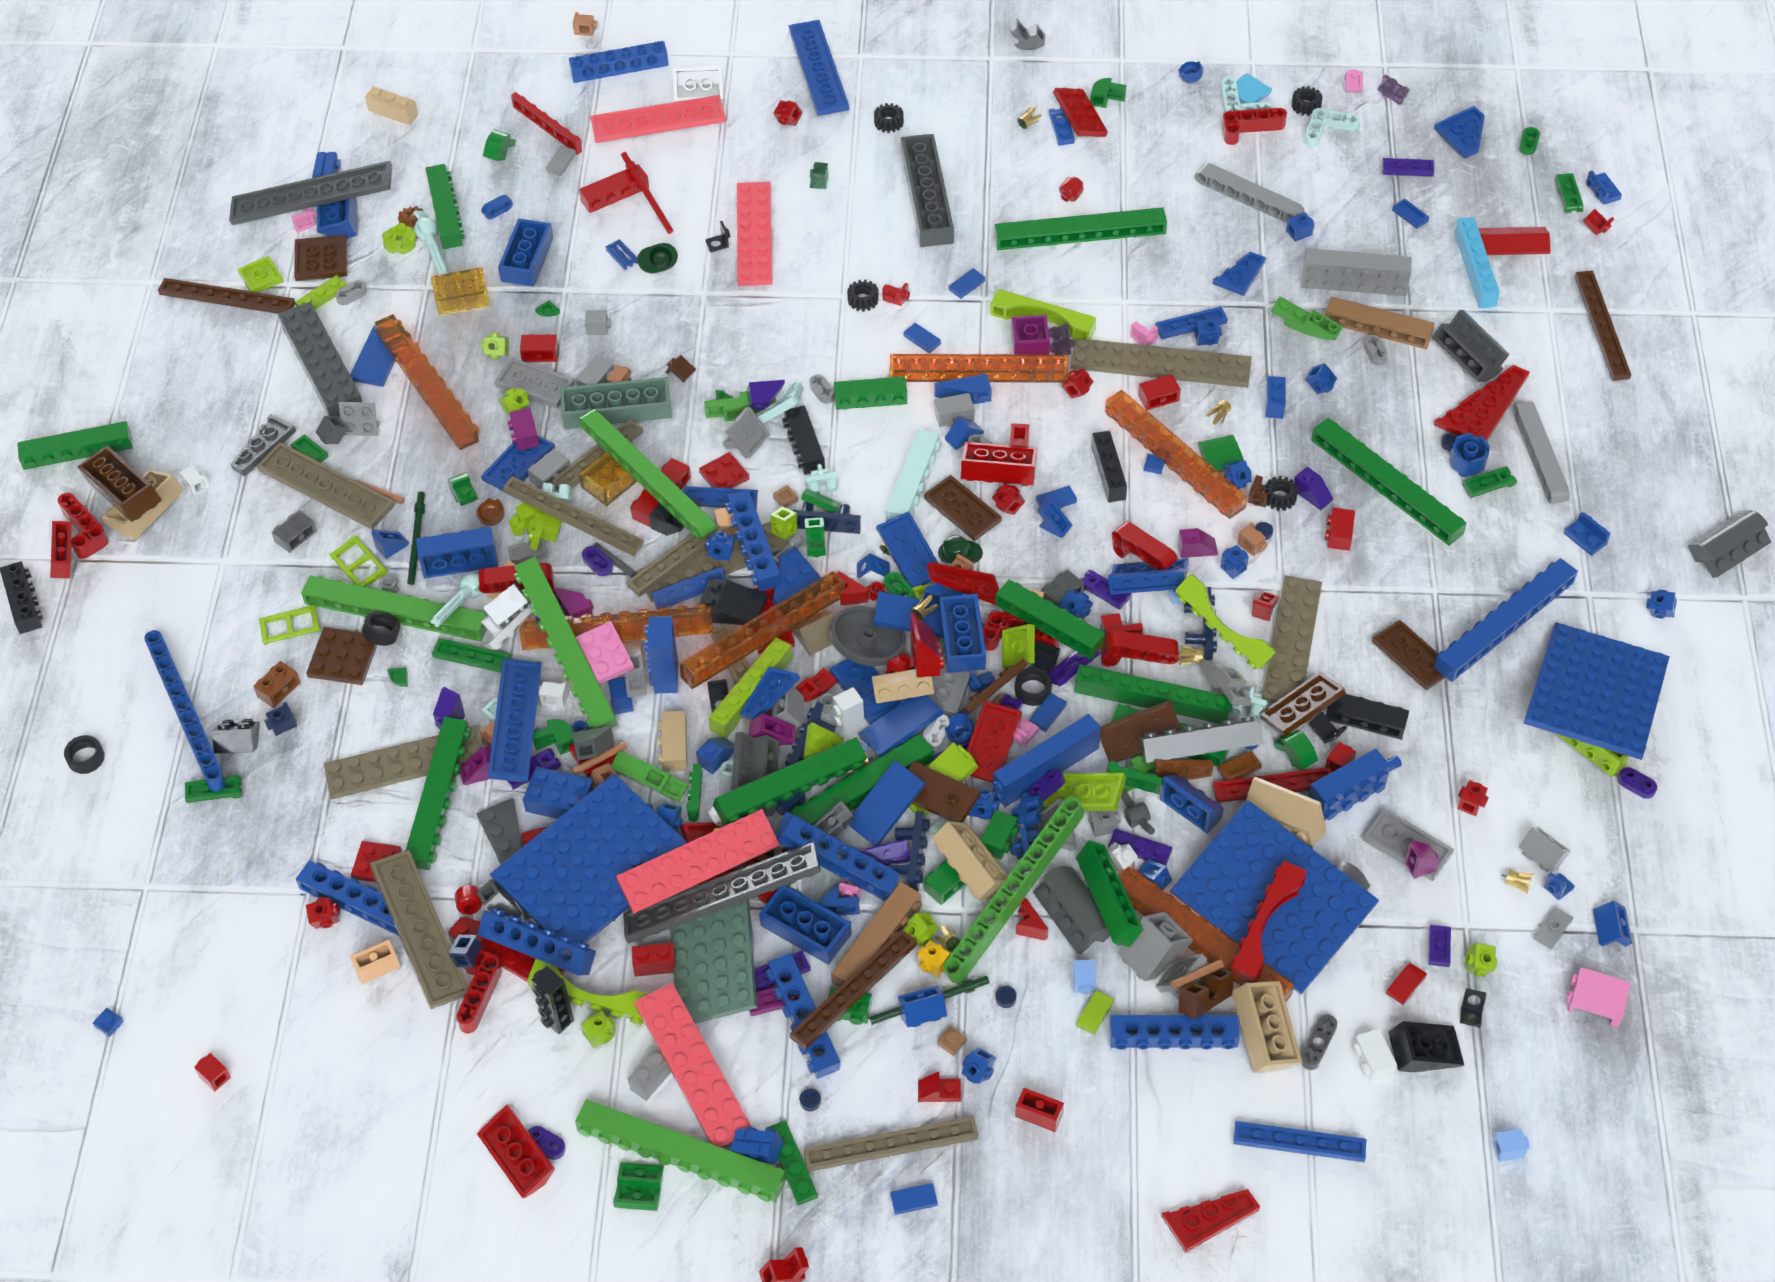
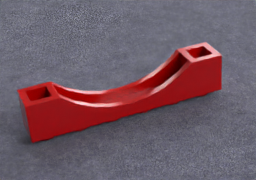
(1286, 886)

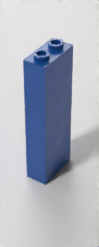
(1055, 753)

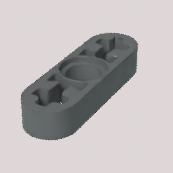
(1320, 1050)

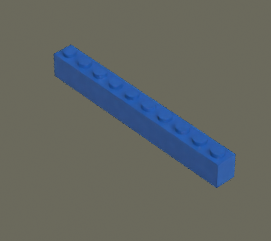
(1505, 620)

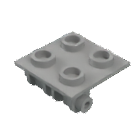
(359, 418)

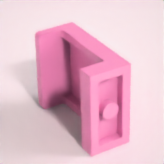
(1599, 995)

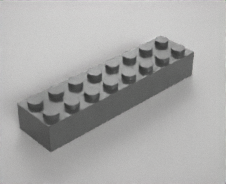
(927, 190)
(319, 357)

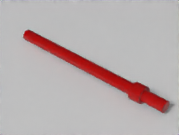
(632, 168)

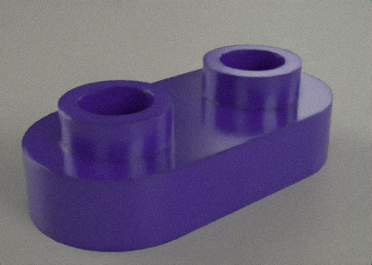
(598, 562)
(1637, 783)
(1047, 784)
(545, 1141)

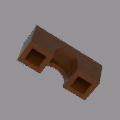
(1198, 999)

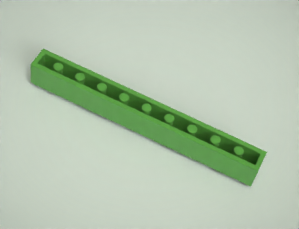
(407, 609)
(563, 640)
(680, 1151)

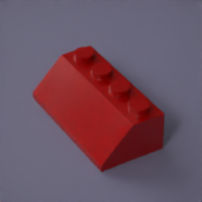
(998, 463)
(924, 648)

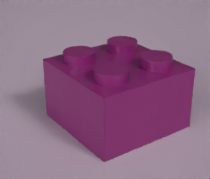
(1030, 335)

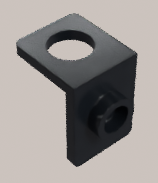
(723, 239)
(717, 691)
(1325, 729)
(1470, 1013)

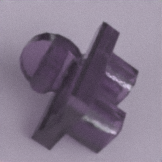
(1393, 90)
(1062, 342)

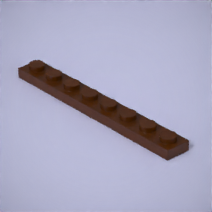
(225, 296)
(1602, 325)
(853, 989)

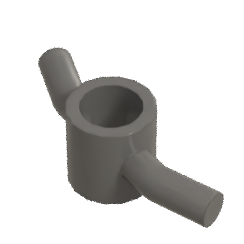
(1136, 814)

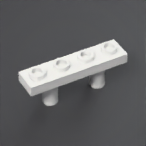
(500, 633)

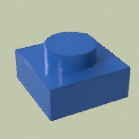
(108, 1022)

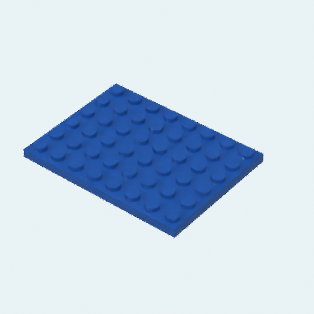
(1597, 690)
(571, 866)
(1233, 878)

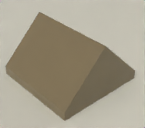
(814, 632)

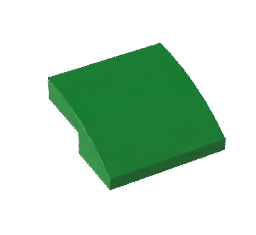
(1220, 451)
(638, 1186)

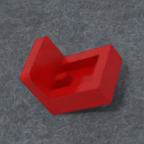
(1597, 222)
(895, 295)

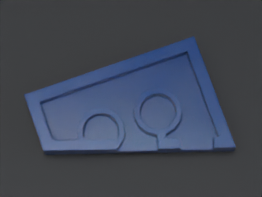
(1242, 275)
(768, 691)

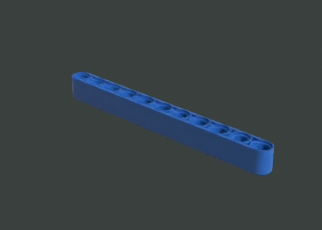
(185, 711)

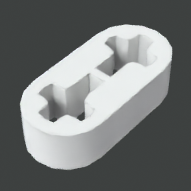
(937, 730)

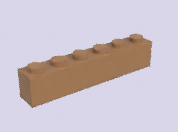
(1380, 322)
(880, 930)

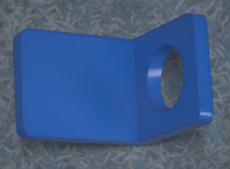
(874, 564)
(1556, 886)

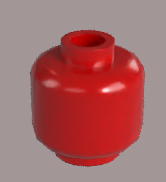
(1071, 189)
(467, 900)

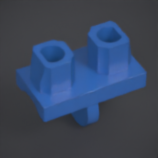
(1027, 811)
(1028, 838)

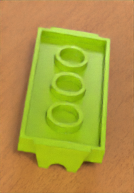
(954, 763)

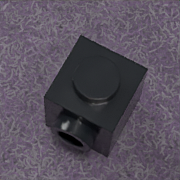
(1046, 656)

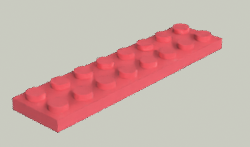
(657, 118)
(754, 234)
(697, 861)
(692, 1065)

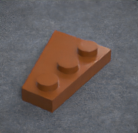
(1184, 768)

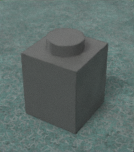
(331, 430)

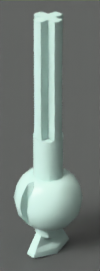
(426, 230)
(468, 588)

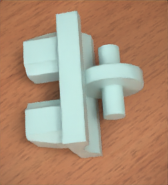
(822, 477)
(564, 492)
(1256, 704)

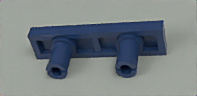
(833, 522)
(1206, 637)
(799, 744)
(917, 857)

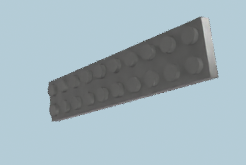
(311, 192)
(723, 892)

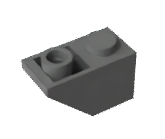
(593, 742)
(495, 897)

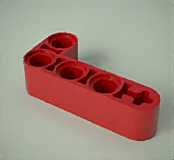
(1251, 121)
(91, 535)
(1132, 539)
(501, 578)
(1000, 621)
(1139, 647)
(475, 992)

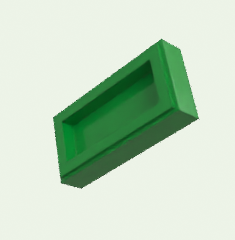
(309, 448)
(820, 500)

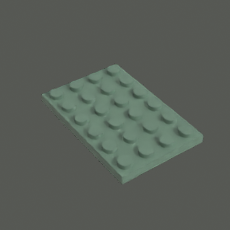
(716, 963)

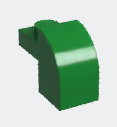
(1104, 90)
(497, 145)
(462, 489)
(815, 537)
(556, 733)
(1299, 749)

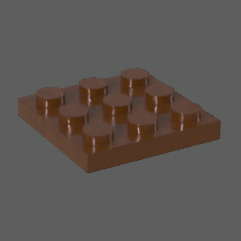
(320, 257)
(341, 657)

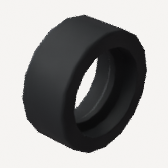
(381, 637)
(1037, 675)
(79, 743)

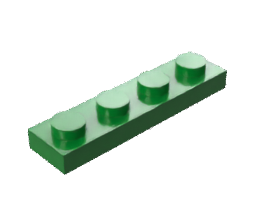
(469, 655)
(794, 1166)

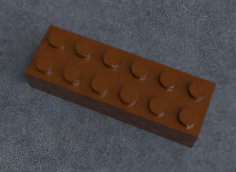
(119, 483)

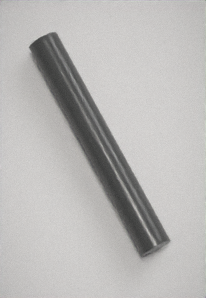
(618, 563)

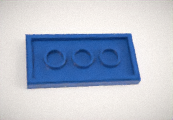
(373, 362)
(515, 463)
(907, 548)
(894, 613)
(860, 677)
(900, 724)
(886, 803)

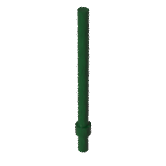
(419, 509)
(967, 986)

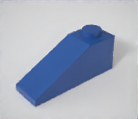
(976, 386)

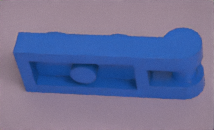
(1061, 127)

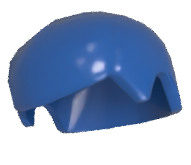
(1191, 71)
(959, 728)

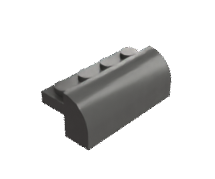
(1471, 347)
(1731, 542)
(754, 760)
(1072, 908)

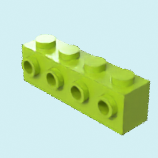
(1607, 760)

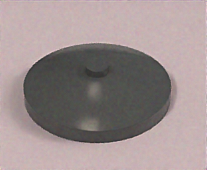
(863, 642)

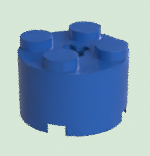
(1469, 455)

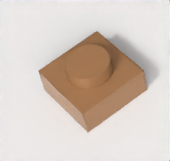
(785, 497)
(951, 1040)

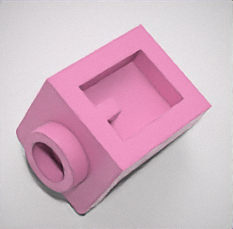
(1353, 81)
(304, 220)
(1142, 335)
(1025, 732)
(849, 889)

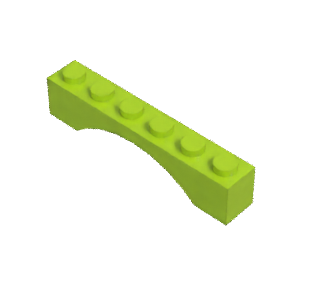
(1013, 305)
(1196, 594)
(726, 715)
(617, 1005)

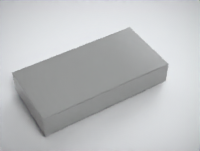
(561, 160)
(522, 552)

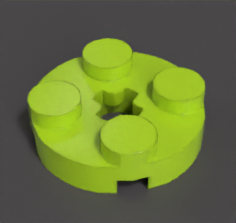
(400, 231)

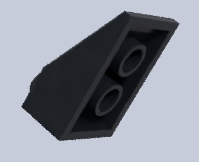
(732, 602)
(1425, 1047)

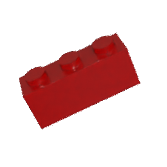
(60, 549)

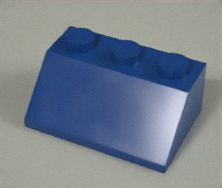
(338, 218)
(1191, 802)

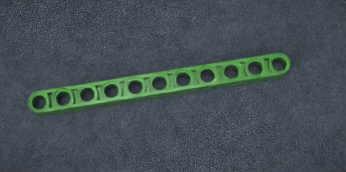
(647, 474)
(1014, 898)

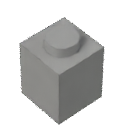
(597, 322)

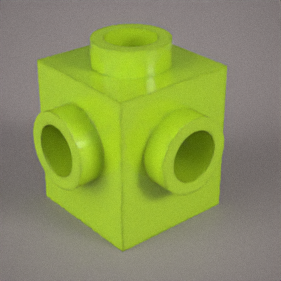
(501, 345)
(514, 400)
(783, 522)
(921, 928)
(1480, 959)
(598, 1029)

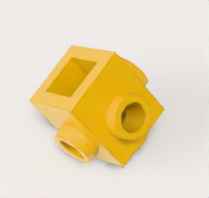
(932, 958)

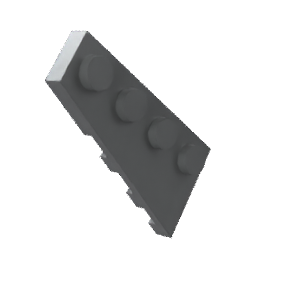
(268, 437)
(501, 829)

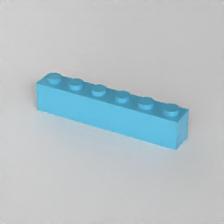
(1476, 262)

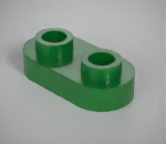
(1529, 140)
(901, 588)

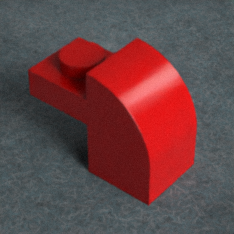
(1113, 622)
(786, 1270)

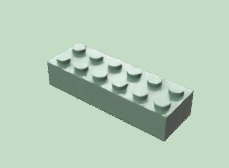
(617, 401)

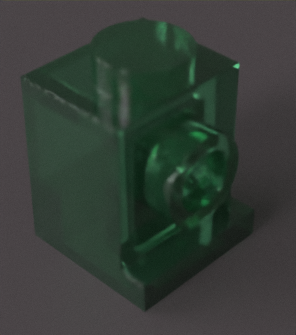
(819, 175)

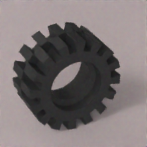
(1308, 94)
(888, 124)
(862, 302)
(1281, 485)

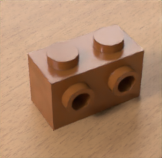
(276, 684)

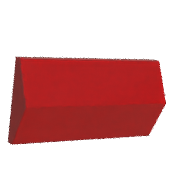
(1516, 240)
(516, 1152)

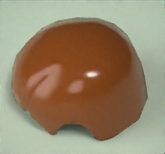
(491, 512)

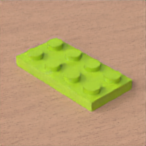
(1093, 790)

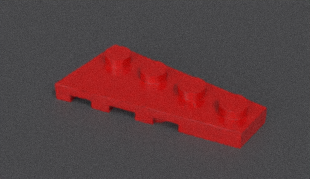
(965, 581)
(1203, 1221)

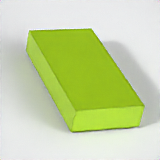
(1095, 1012)

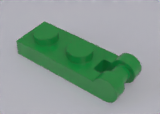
(1569, 192)
(1489, 482)
(1137, 779)
(199, 791)
(694, 793)

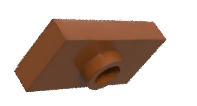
(1239, 766)

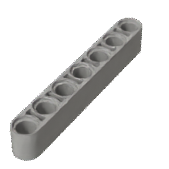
(1247, 192)
(1541, 452)

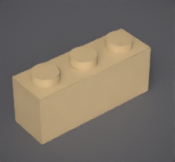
(391, 105)
(901, 686)
(673, 741)

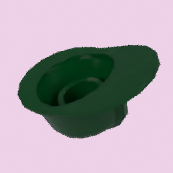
(657, 258)
(958, 545)

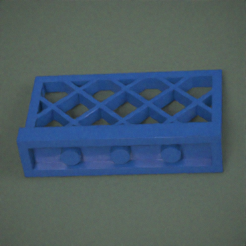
(1145, 578)

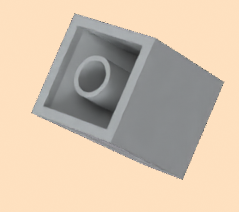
(1156, 946)

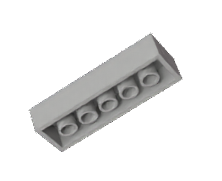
(1356, 272)

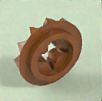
(408, 221)

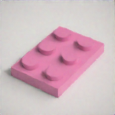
(605, 652)

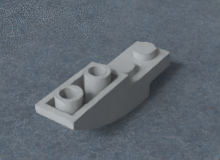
(635, 678)
(1228, 680)

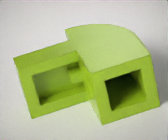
(521, 520)
(543, 527)

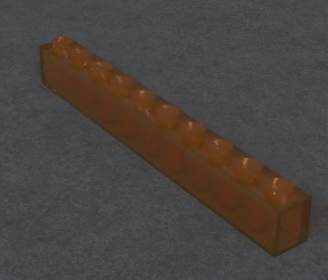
(997, 367)
(427, 382)
(1176, 453)
(628, 625)
(761, 630)
(1211, 942)

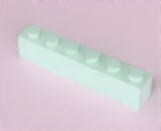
(913, 474)

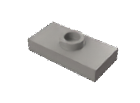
(1553, 928)

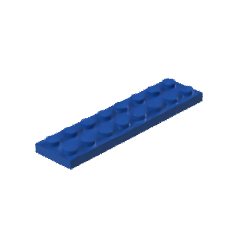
(818, 67)
(514, 720)

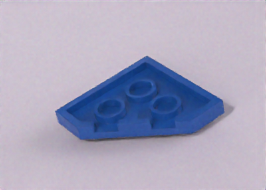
(1463, 131)
(794, 575)

